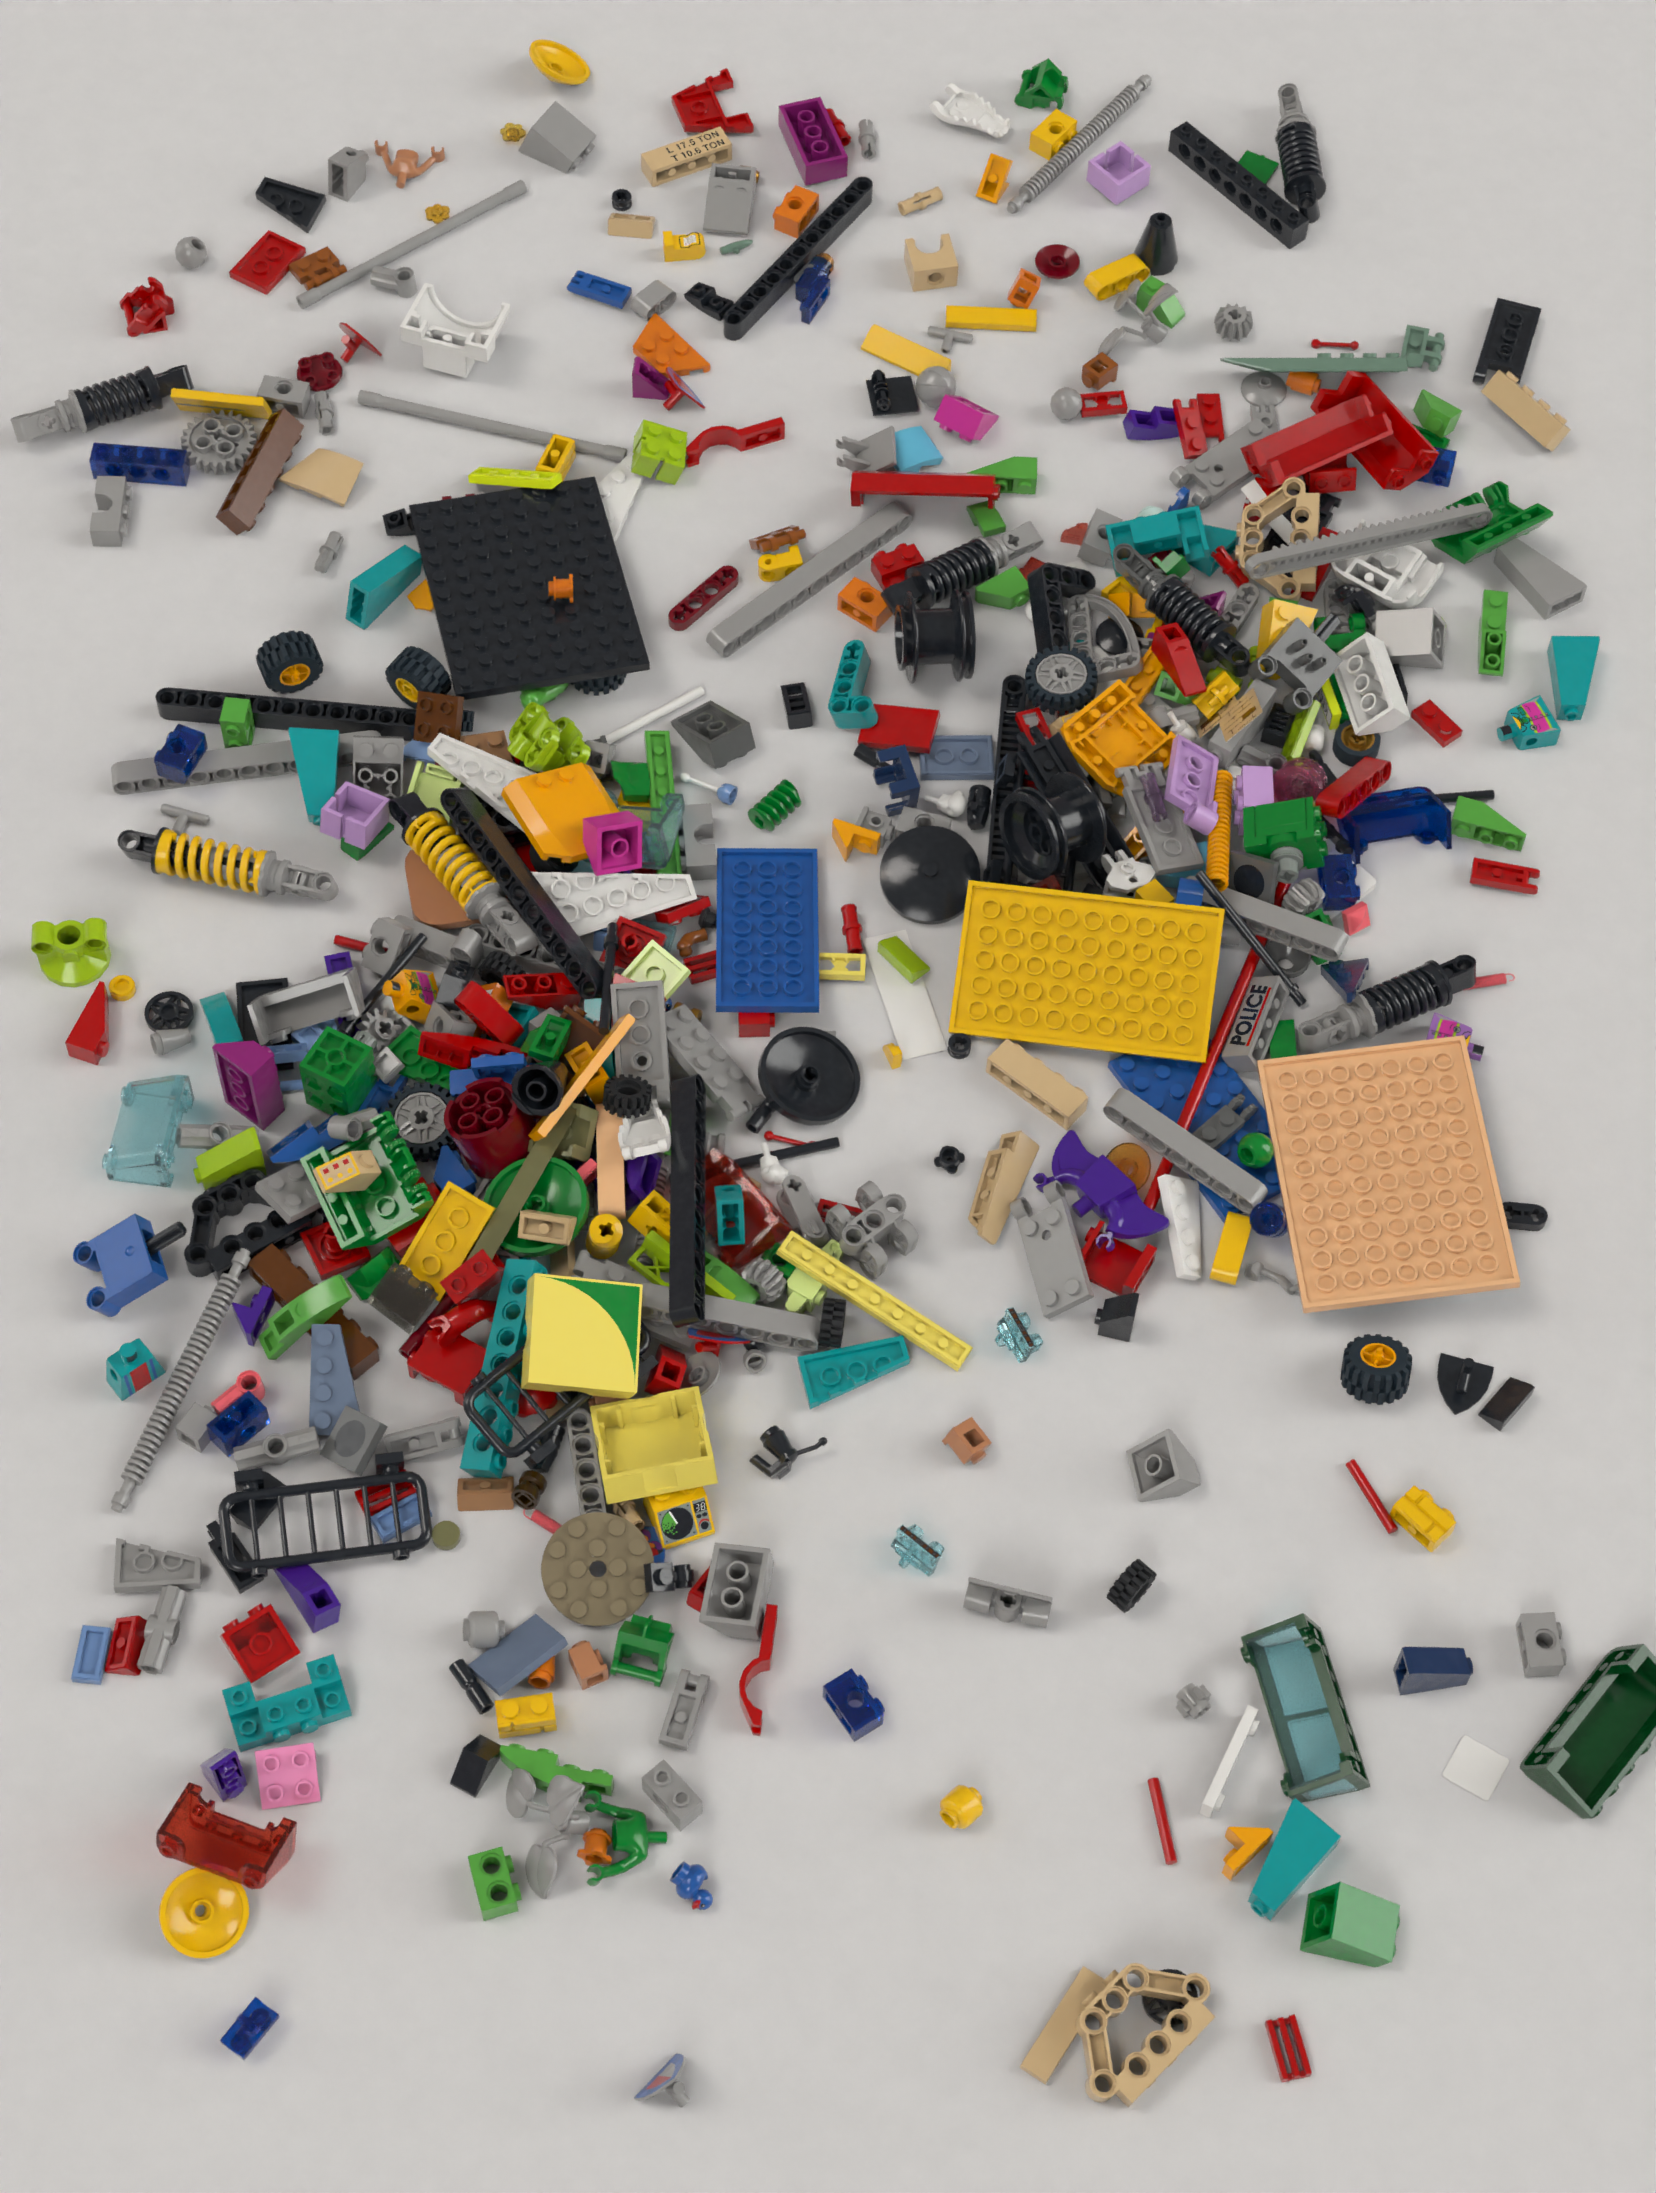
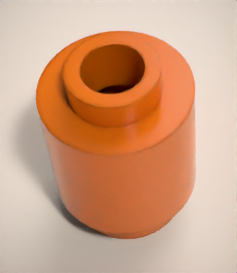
(1304, 382)

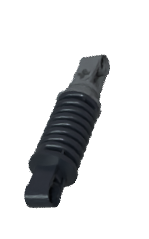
(1175, 602)

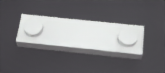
(1214, 1796)

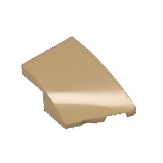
(325, 475)

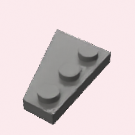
(149, 1570)

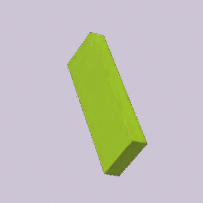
(1300, 731)

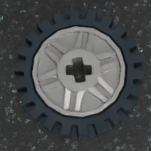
(1061, 680)
(419, 1104)

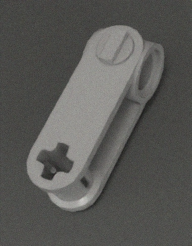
(801, 1211)

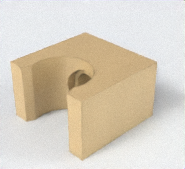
(931, 269)

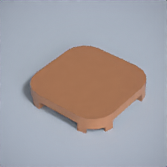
(430, 899)

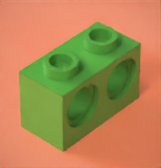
(237, 722)
(489, 1884)

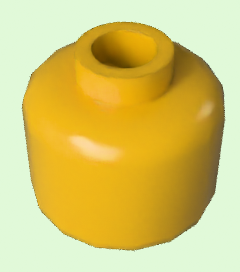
(961, 1807)

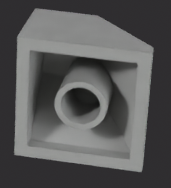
(1162, 1468)

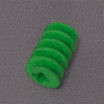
(775, 806)

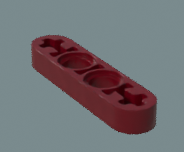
(699, 595)

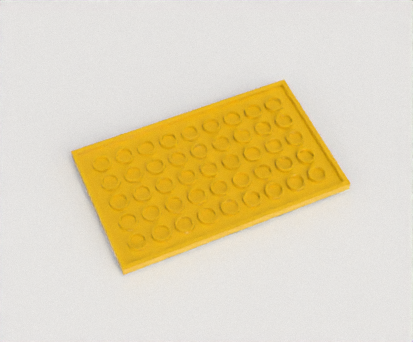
(1087, 971)

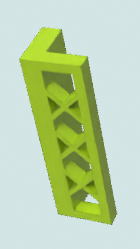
(659, 1251)

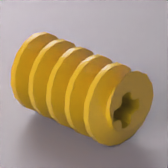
(607, 1246)

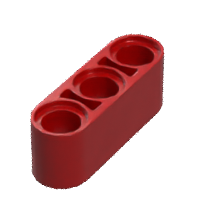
(488, 1014)

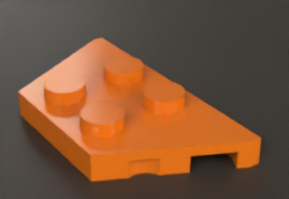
(666, 348)

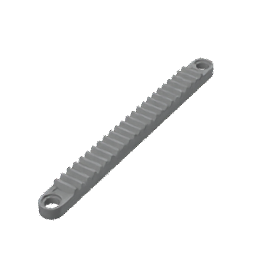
(1367, 540)

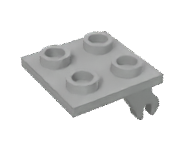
(871, 453)

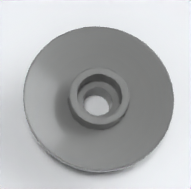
(1263, 389)
(701, 1371)

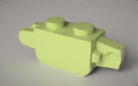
(806, 1292)

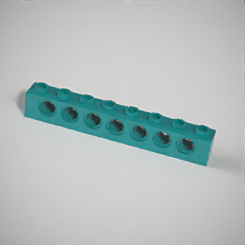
(505, 1327)

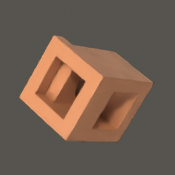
(968, 1441)
(587, 1664)

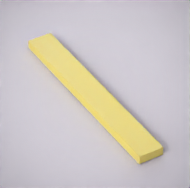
(874, 1300)

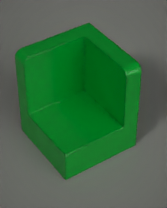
(1173, 564)

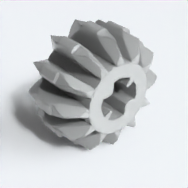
(1233, 322)
(1303, 897)
(765, 1279)

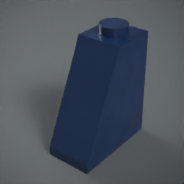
(1431, 1669)

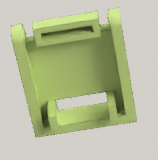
(432, 784)

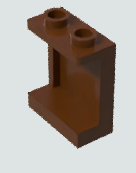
(581, 1031)

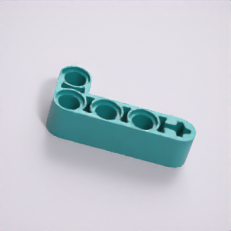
(846, 701)

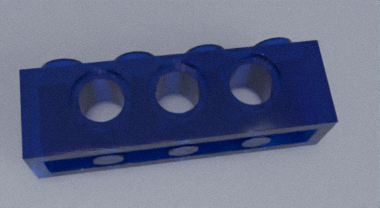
(141, 463)

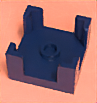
(902, 772)

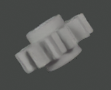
(379, 1027)

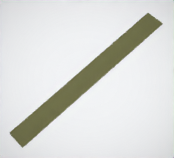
(522, 1187)

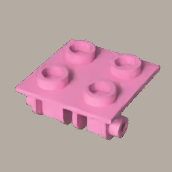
(287, 1775)

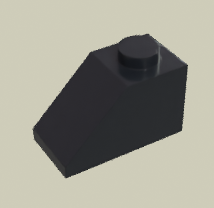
(1117, 1316)

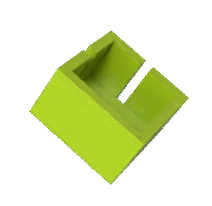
(656, 444)

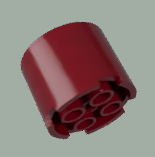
(488, 1126)

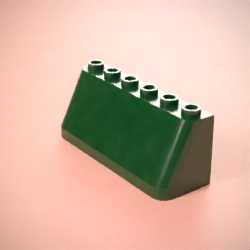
(1598, 1732)

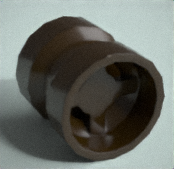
(528, 1492)

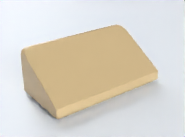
(631, 225)
(546, 1227)

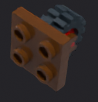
(441, 714)

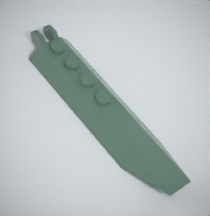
(1325, 363)

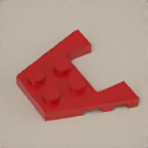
(700, 110)

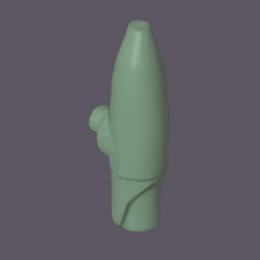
(735, 247)

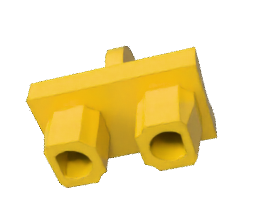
(1217, 694)

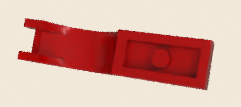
(741, 439)
(761, 1664)

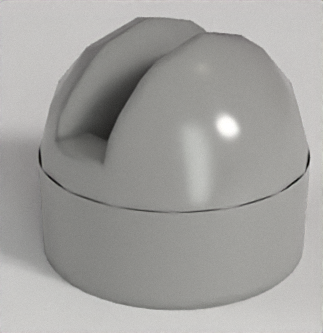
(755, 1364)

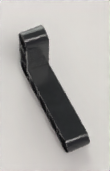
(1046, 589)

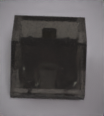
(402, 1297)

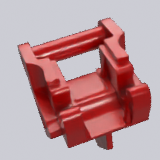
(153, 309)

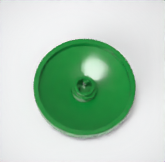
(557, 1192)

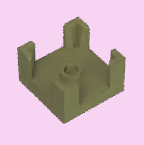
(579, 1137)

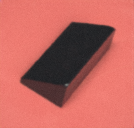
(1506, 1402)
(263, 1508)

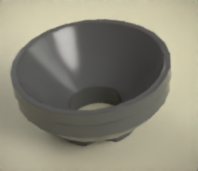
(1298, 958)

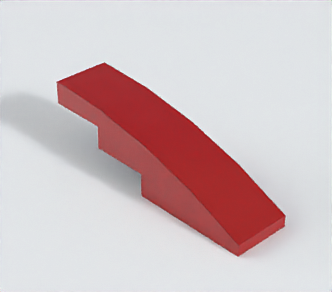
(459, 1049)

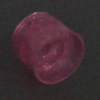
(1297, 769)

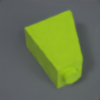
(230, 1158)

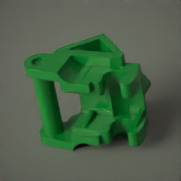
(1048, 86)
(645, 1638)

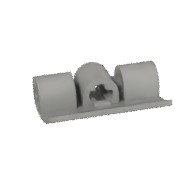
(983, 1594)

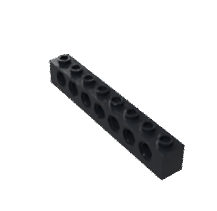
(1238, 185)

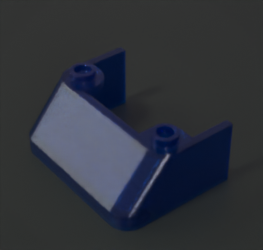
(1395, 816)

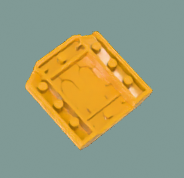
(1114, 735)
(553, 808)

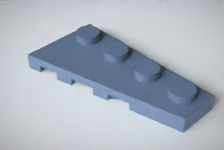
(329, 1378)

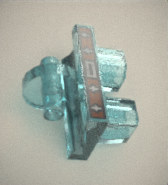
(1014, 1335)
(915, 1551)

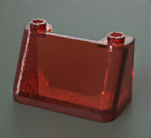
(762, 1220)
(224, 1844)

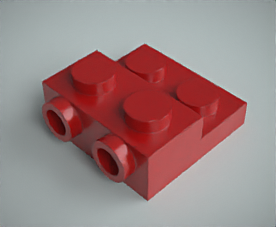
(891, 566)
(259, 1642)

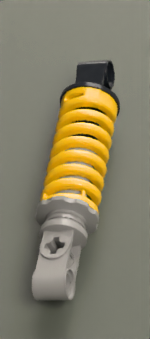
(226, 867)
(461, 872)

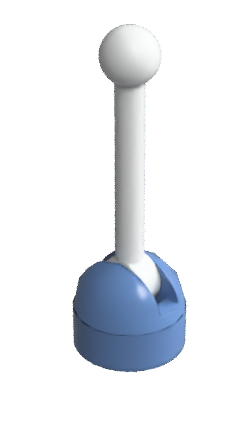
(726, 792)

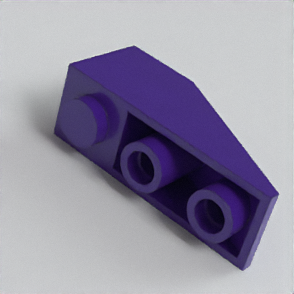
(310, 1595)
(225, 1774)

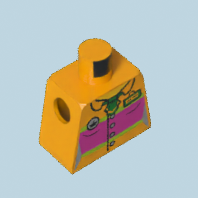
(412, 993)

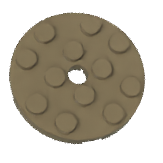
(568, 1562)

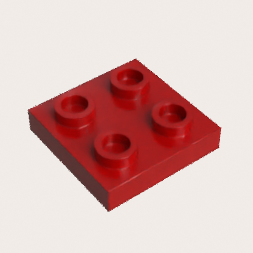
(632, 940)
(327, 1253)

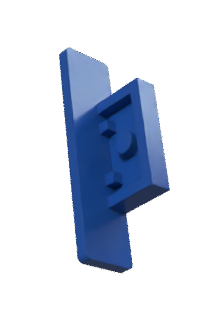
(484, 1067)

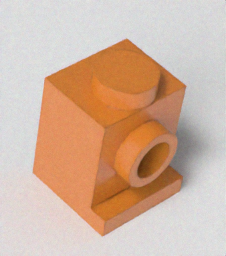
(1027, 281)

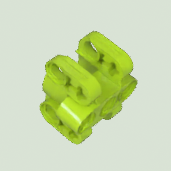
(546, 743)

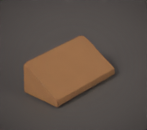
(485, 1494)

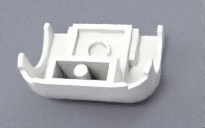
(1392, 576)

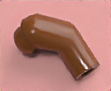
(688, 939)

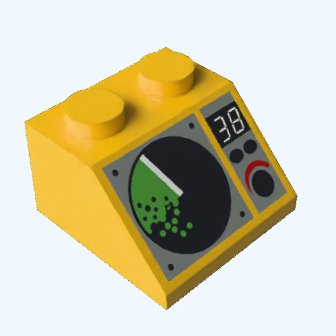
(680, 1516)

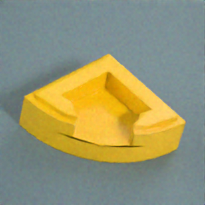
(893, 1055)

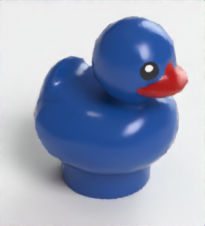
(688, 1881)

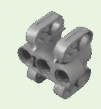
(874, 1206)

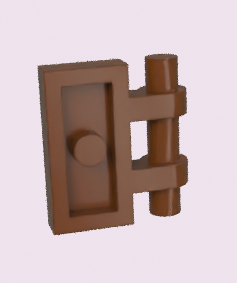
(317, 268)
(778, 538)

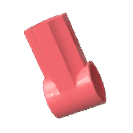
(238, 1389)

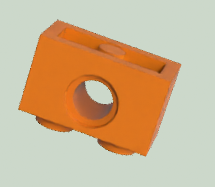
(796, 211)
(863, 604)

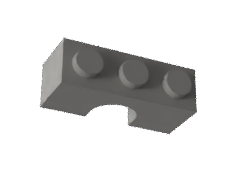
(109, 526)
(699, 858)

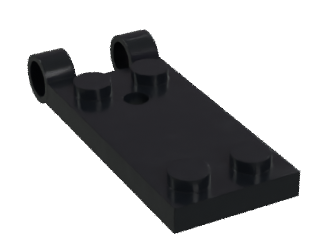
(1509, 333)

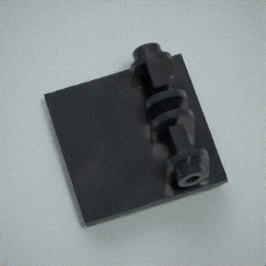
(891, 394)

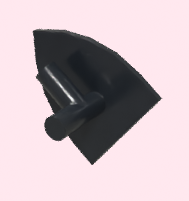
(1462, 1381)

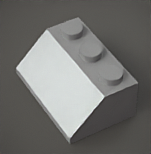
(737, 1590)

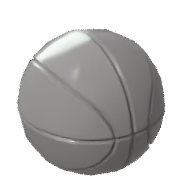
(934, 384)

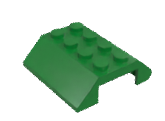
(1506, 524)
(389, 1201)

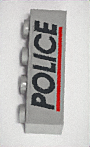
(1255, 1023)

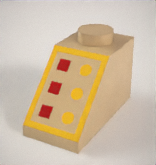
(348, 1172)

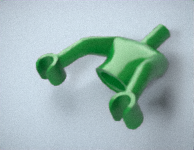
(628, 1835)

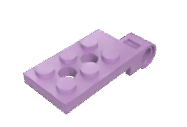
(1193, 796)

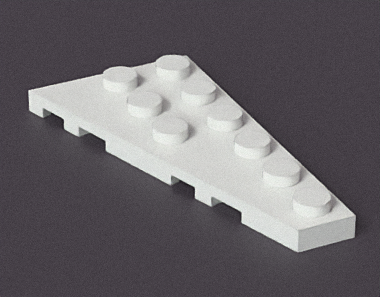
(619, 493)
(478, 771)
(595, 901)

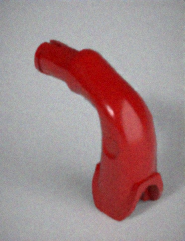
(461, 1318)

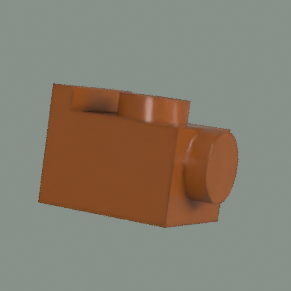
(1096, 375)

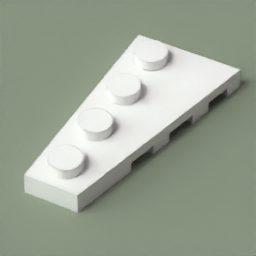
(1182, 1209)

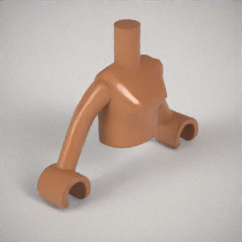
(406, 162)

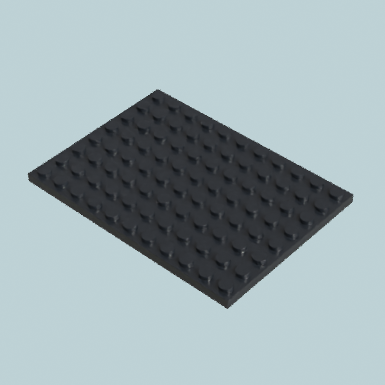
(490, 589)

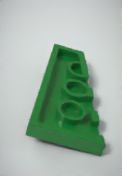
(417, 1066)

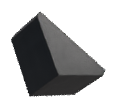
(475, 1765)

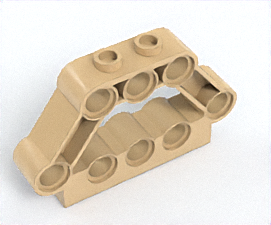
(1269, 509)
(1096, 2045)

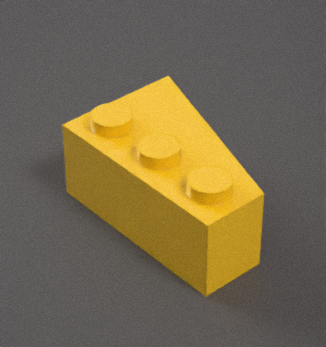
(1274, 618)

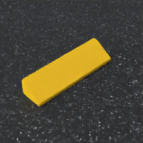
(902, 351)

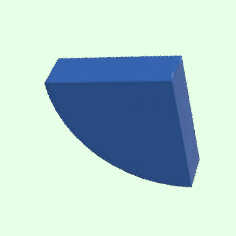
(1182, 501)

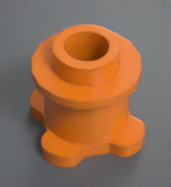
(561, 588)
(595, 1847)

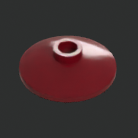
(1057, 261)

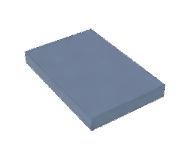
(958, 758)
(518, 1654)

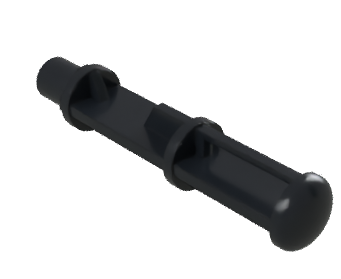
(1341, 844)

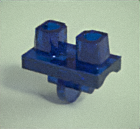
(249, 2028)

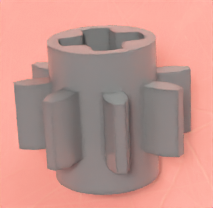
(1193, 1701)

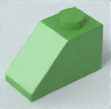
(1168, 312)
(1436, 414)
(1004, 590)

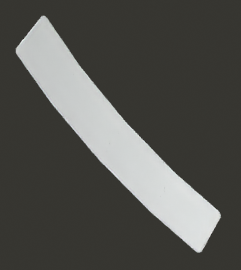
(1280, 524)

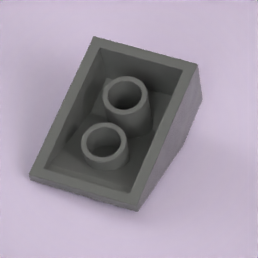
(715, 734)

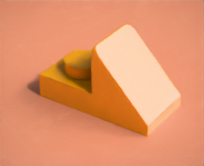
(994, 178)
(1131, 604)
(852, 836)
(1248, 1842)

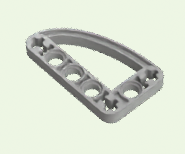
(1101, 604)

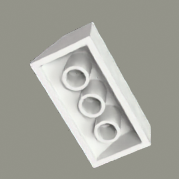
(1370, 687)

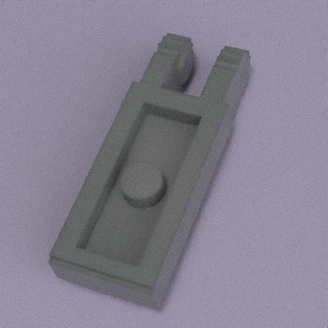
(1224, 1123)

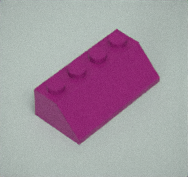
(250, 1080)

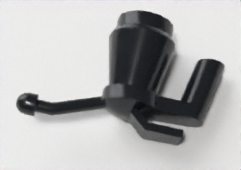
(778, 1445)

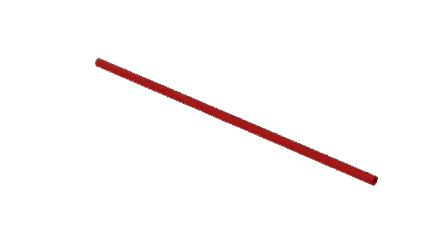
(1214, 1050)

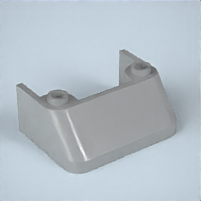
(306, 1005)

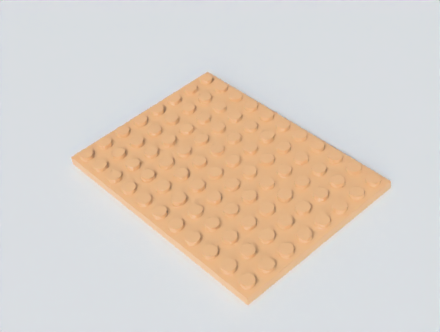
(1386, 1175)

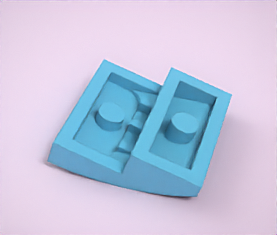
(915, 450)

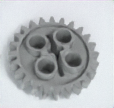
(218, 441)

